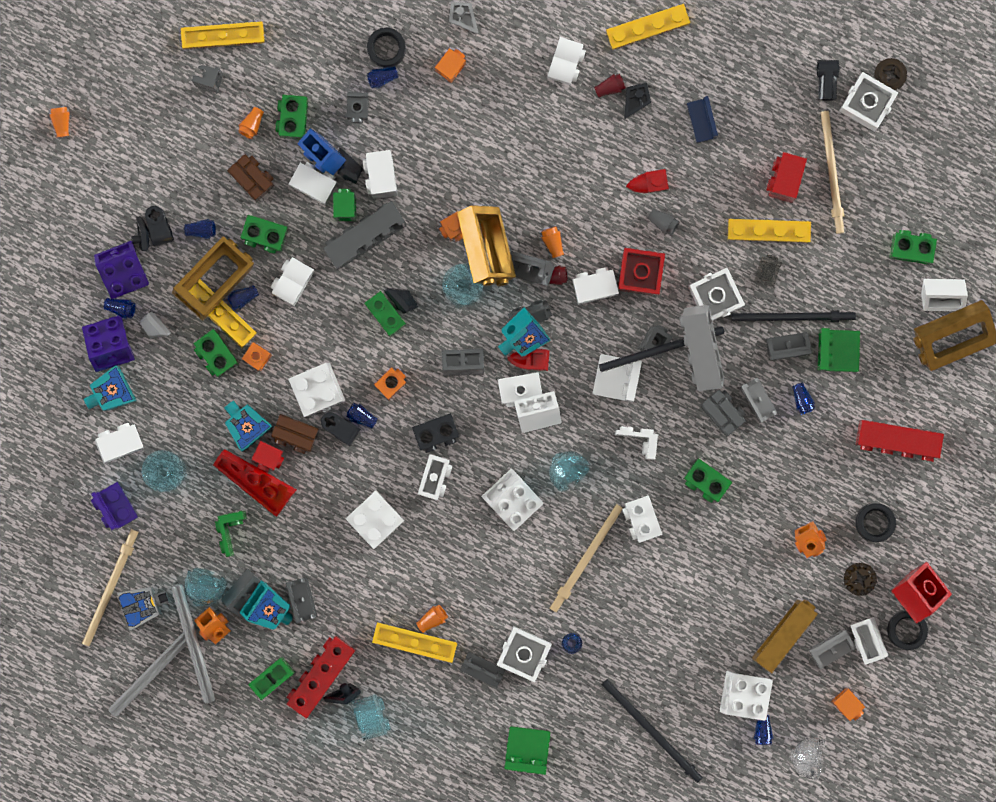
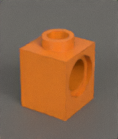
(451, 64)
(256, 356)
(381, 383)
(848, 705)

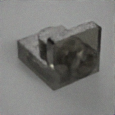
(768, 270)

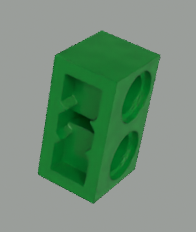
(298, 117)
(344, 206)
(266, 229)
(913, 254)
(385, 314)
(220, 350)
(710, 476)
(271, 678)

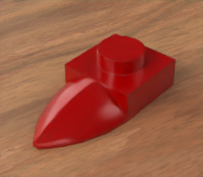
(649, 182)
(534, 361)

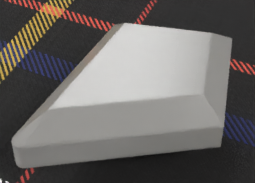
(463, 16)
(153, 326)

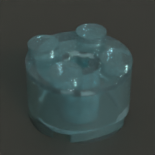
(451, 290)
(153, 465)
(370, 717)

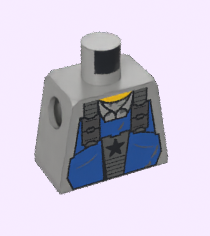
(141, 605)

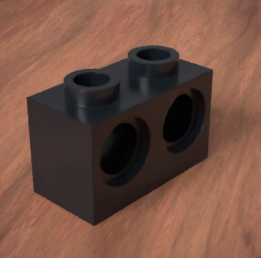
(434, 426)

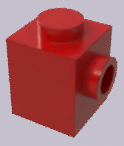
(267, 457)

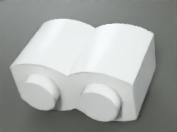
(565, 61)
(292, 282)

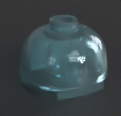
(567, 468)
(204, 588)

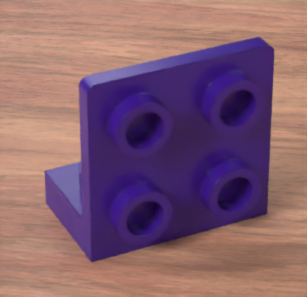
(121, 270)
(107, 343)
(114, 507)

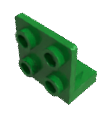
(838, 350)
(222, 527)
(527, 750)

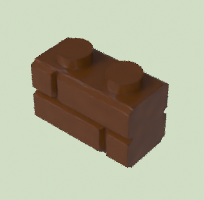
(251, 178)
(294, 433)

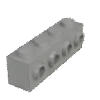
(703, 348)

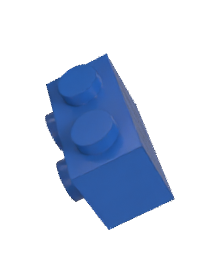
(321, 152)

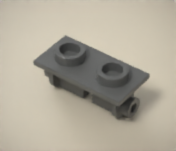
(538, 310)
(482, 669)

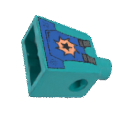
(523, 334)
(110, 391)
(245, 425)
(266, 608)

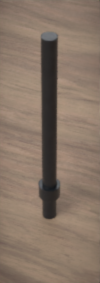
(832, 316)

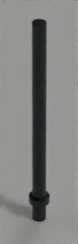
(649, 353)
(689, 769)

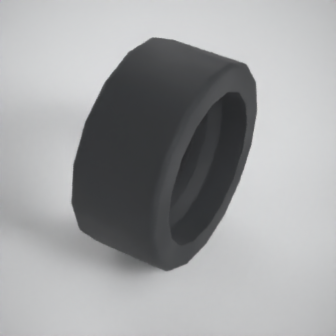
(386, 32)
(875, 507)
(923, 634)

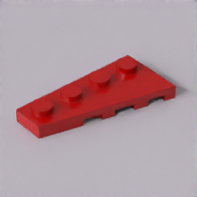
(261, 486)

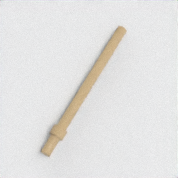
(837, 211)
(126, 550)
(564, 592)

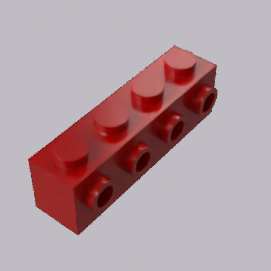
(899, 439)
(320, 677)

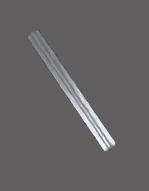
(193, 643)
(161, 662)

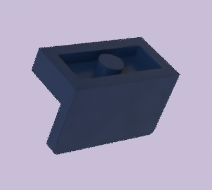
(702, 120)

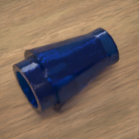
(380, 77)
(203, 229)
(241, 297)
(122, 307)
(803, 400)
(361, 416)
(574, 649)
(763, 732)

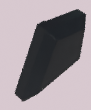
(636, 99)
(350, 169)
(143, 234)
(402, 299)
(343, 695)

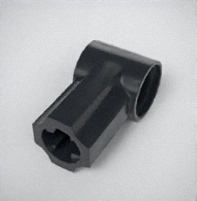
(828, 76)

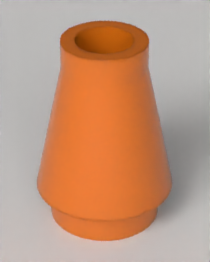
(60, 121)
(251, 123)
(552, 240)
(433, 618)

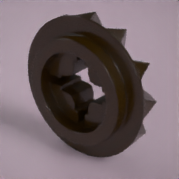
(899, 71)
(851, 575)

